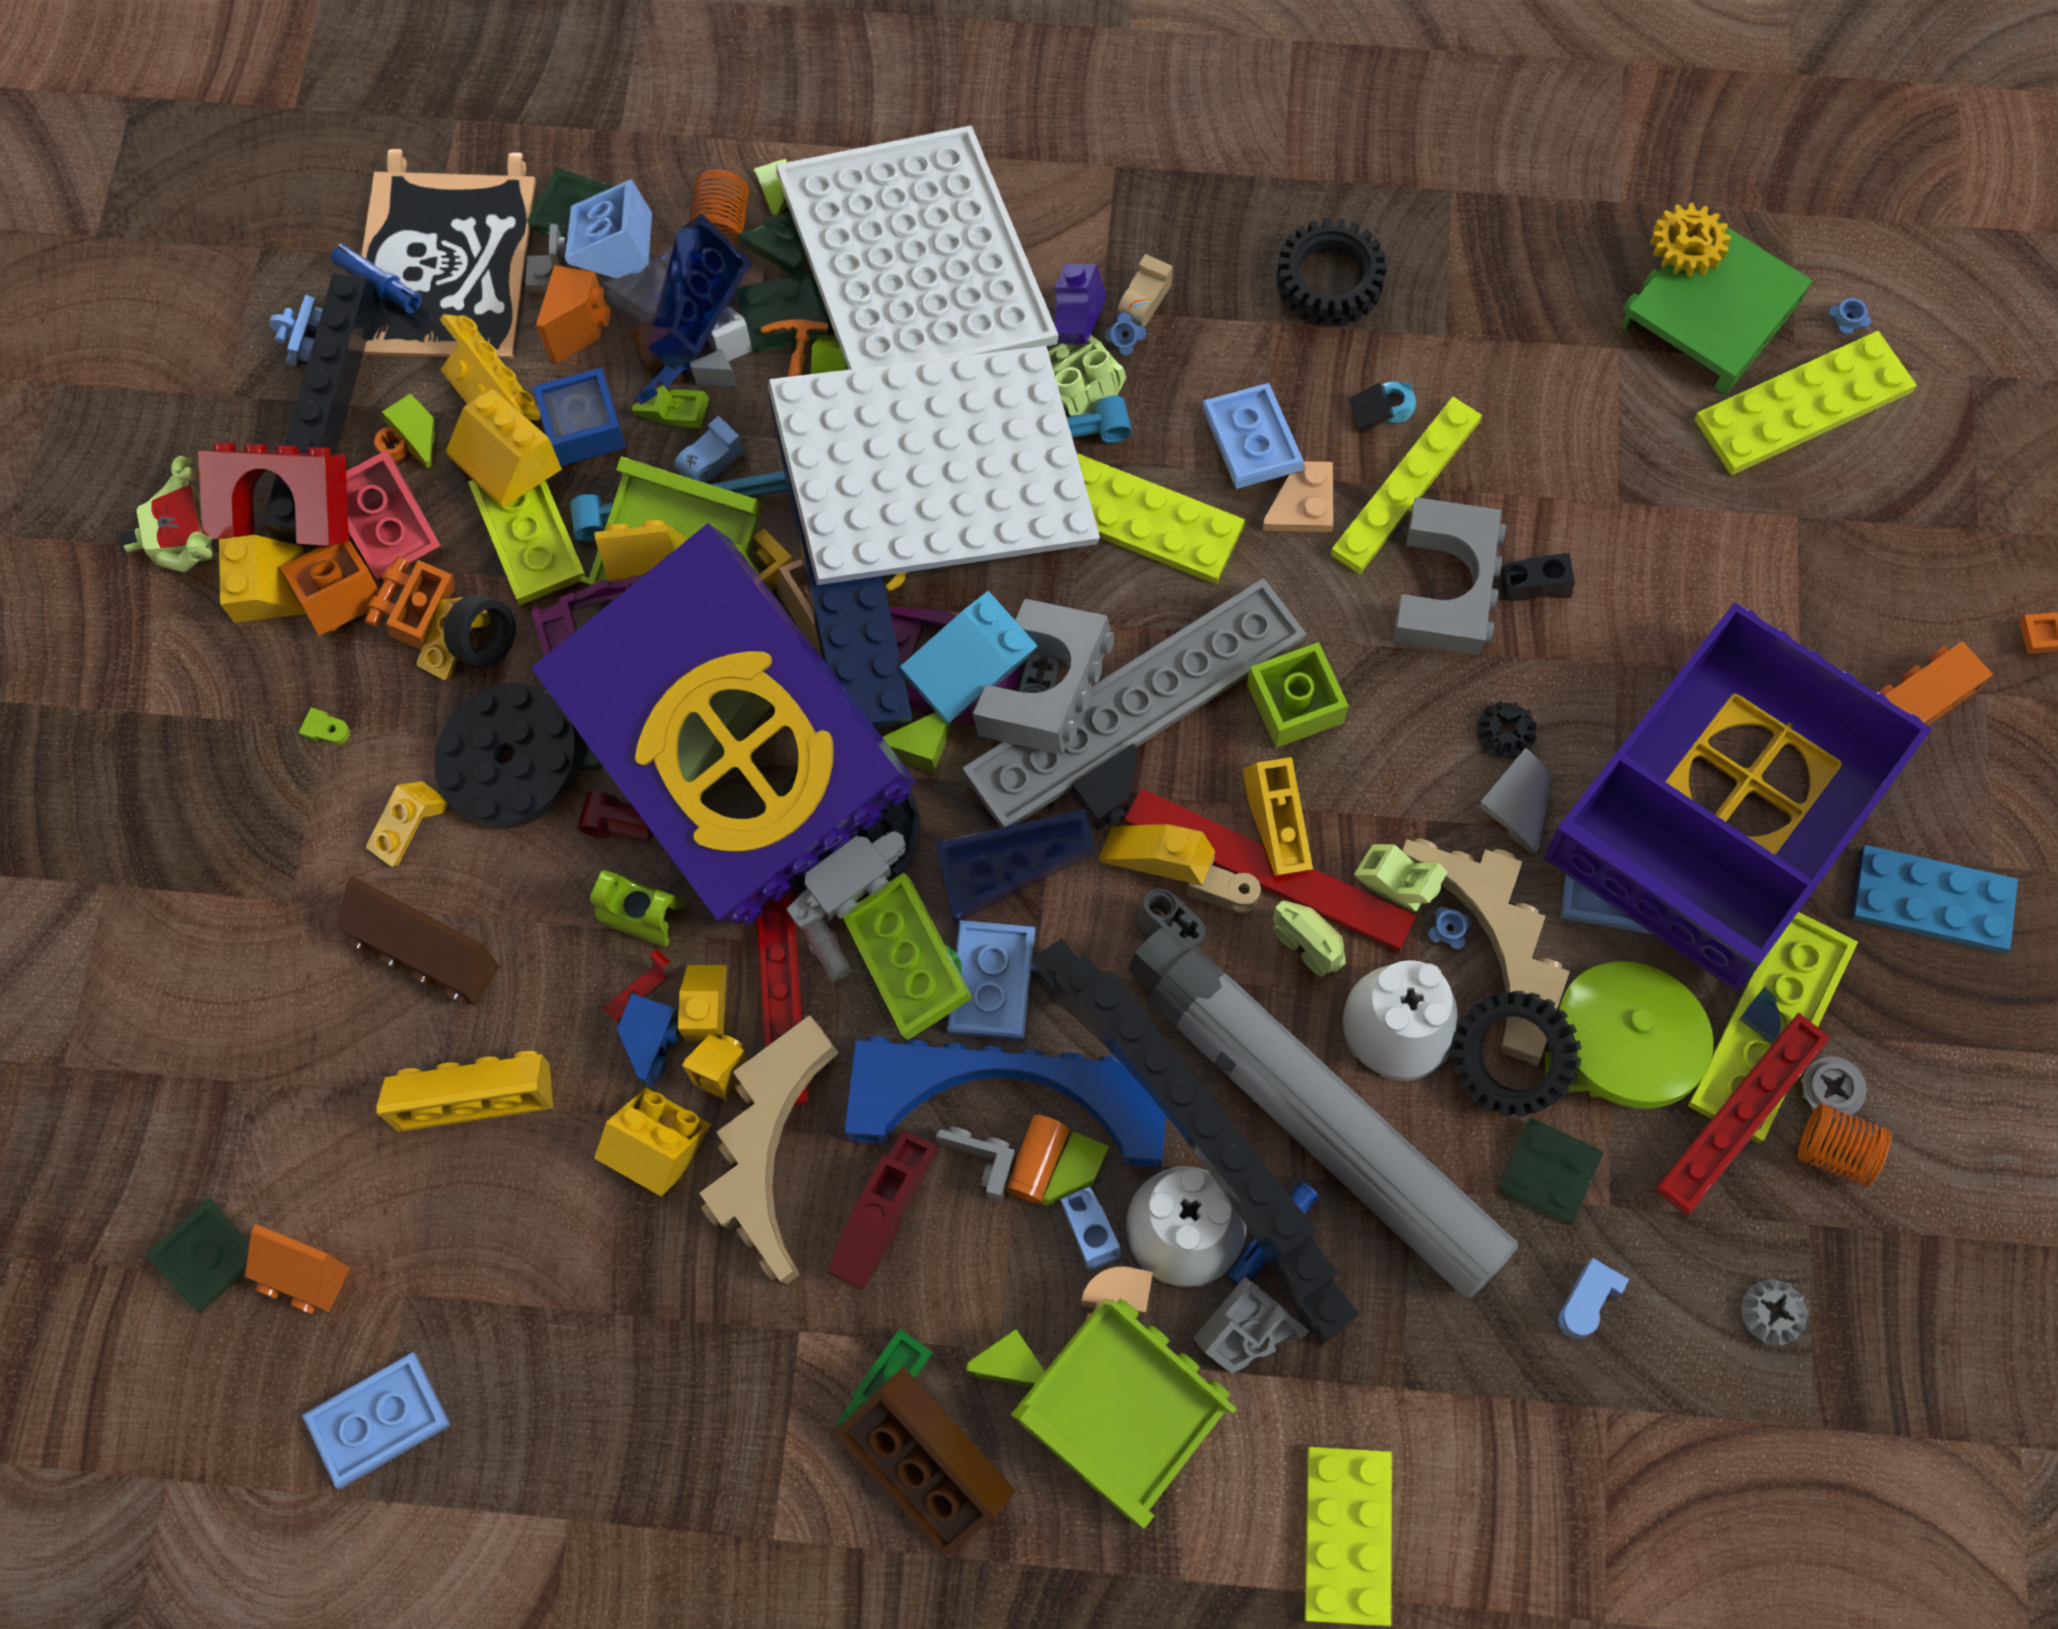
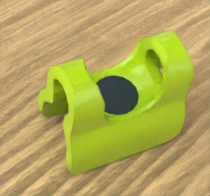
(633, 907)

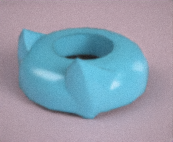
(1407, 408)

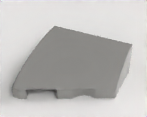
(1521, 800)
(1246, 1327)

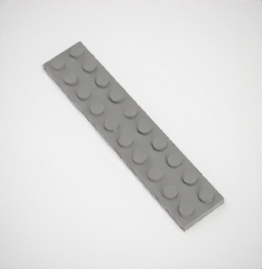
(1140, 701)

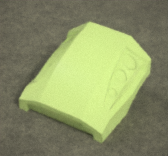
(1085, 375)
(1305, 927)

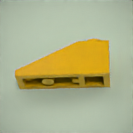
(1278, 814)
(1159, 851)

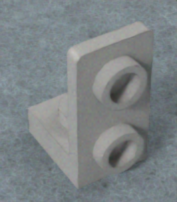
(540, 267)
(994, 1175)

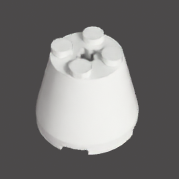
(1401, 1020)
(1179, 1249)

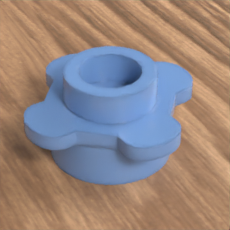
(1850, 307)
(1123, 323)
(1459, 922)

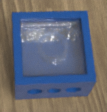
(579, 416)

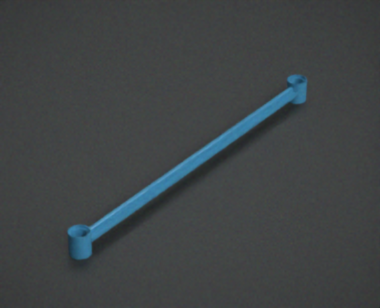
(1108, 419)

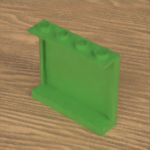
(1724, 314)

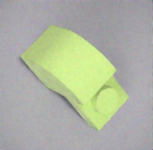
(1398, 878)

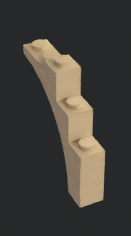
(1511, 929)
(751, 1139)

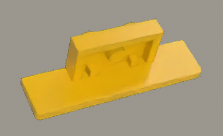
(477, 369)

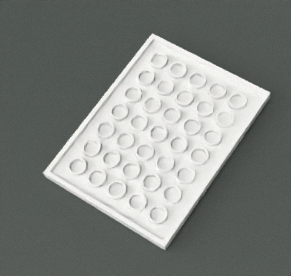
(915, 251)
(931, 464)

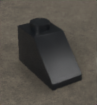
(1107, 789)

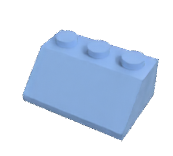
(610, 232)

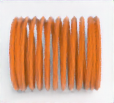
(717, 209)
(1878, 1143)

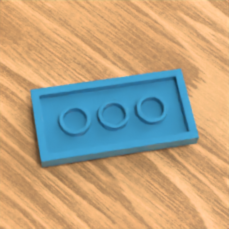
(1934, 899)

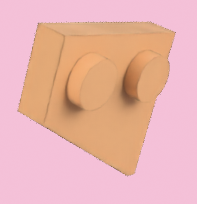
(1304, 501)

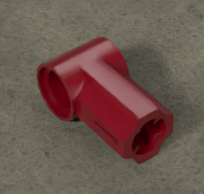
(607, 816)

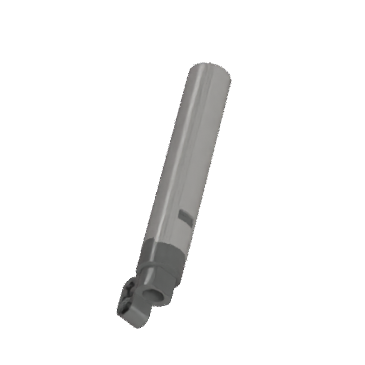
(1313, 1101)

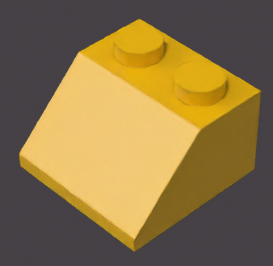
(252, 578)

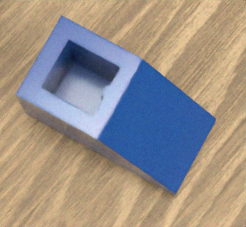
(646, 1033)

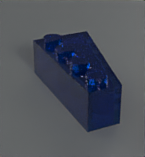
(695, 292)
(1006, 860)

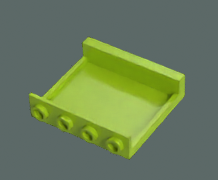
(680, 502)
(1122, 1409)

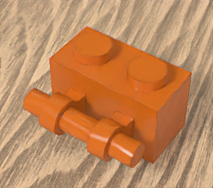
(417, 604)

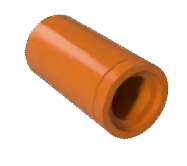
(1037, 1159)

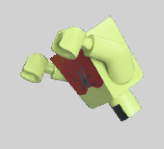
(172, 523)

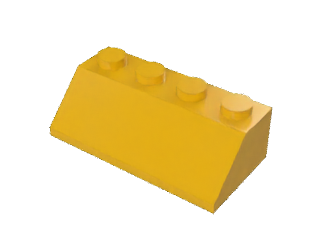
(466, 1092)

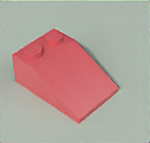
(385, 515)

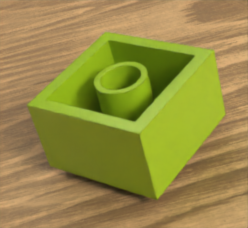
(1297, 695)

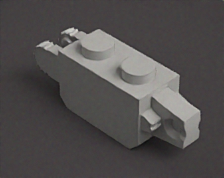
(845, 877)

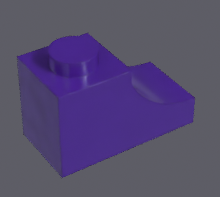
(1078, 302)

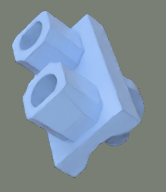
(285, 326)

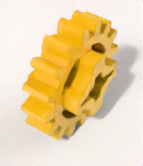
(1690, 240)

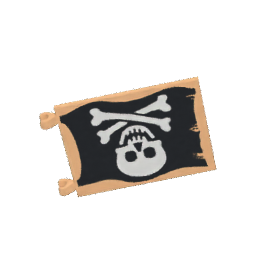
(455, 245)

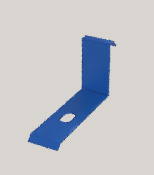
(666, 376)

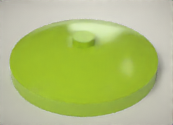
(1638, 1034)

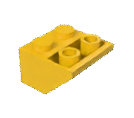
(636, 550)
(651, 1141)

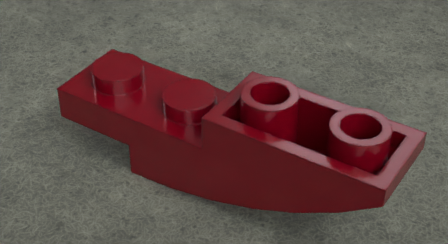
(880, 1209)

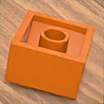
(571, 312)
(331, 585)
(294, 1270)

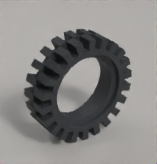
(1331, 306)
(1483, 1085)

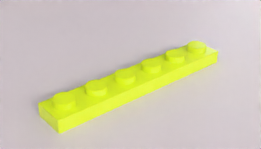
(1405, 483)

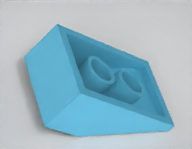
(967, 655)

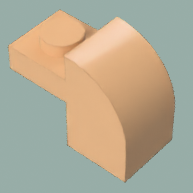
(1117, 1283)

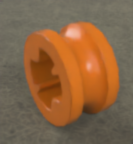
(384, 437)

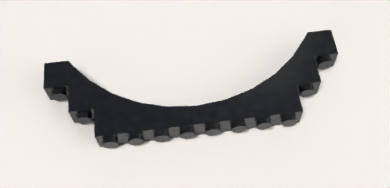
(1253, 1190)

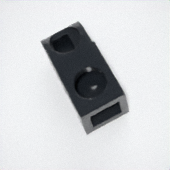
(1539, 577)

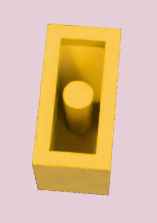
(702, 1002)
(713, 1065)

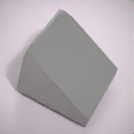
(713, 371)

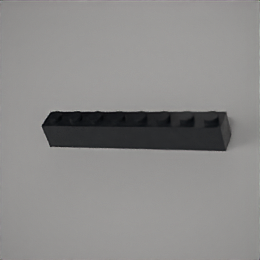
(325, 386)

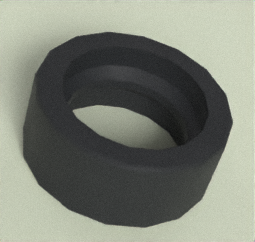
(459, 623)

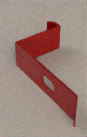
(643, 985)

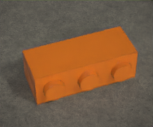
(1941, 684)

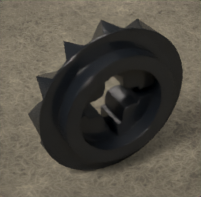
(1506, 744)

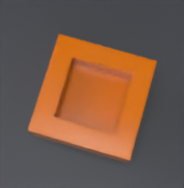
(2040, 632)

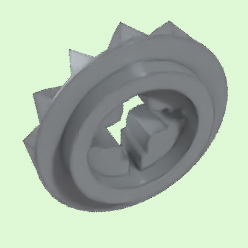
(1831, 1069)
(1757, 1315)

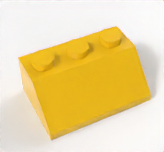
(501, 448)

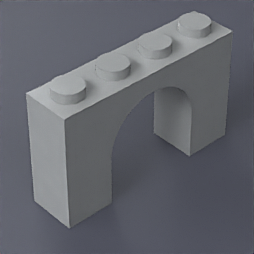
(1473, 537)
(1049, 717)

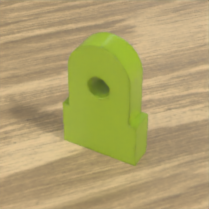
(318, 726)

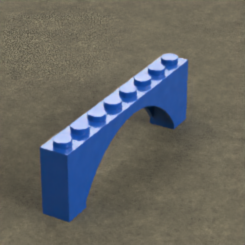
(897, 1078)

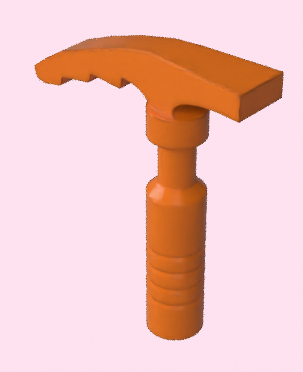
(802, 328)

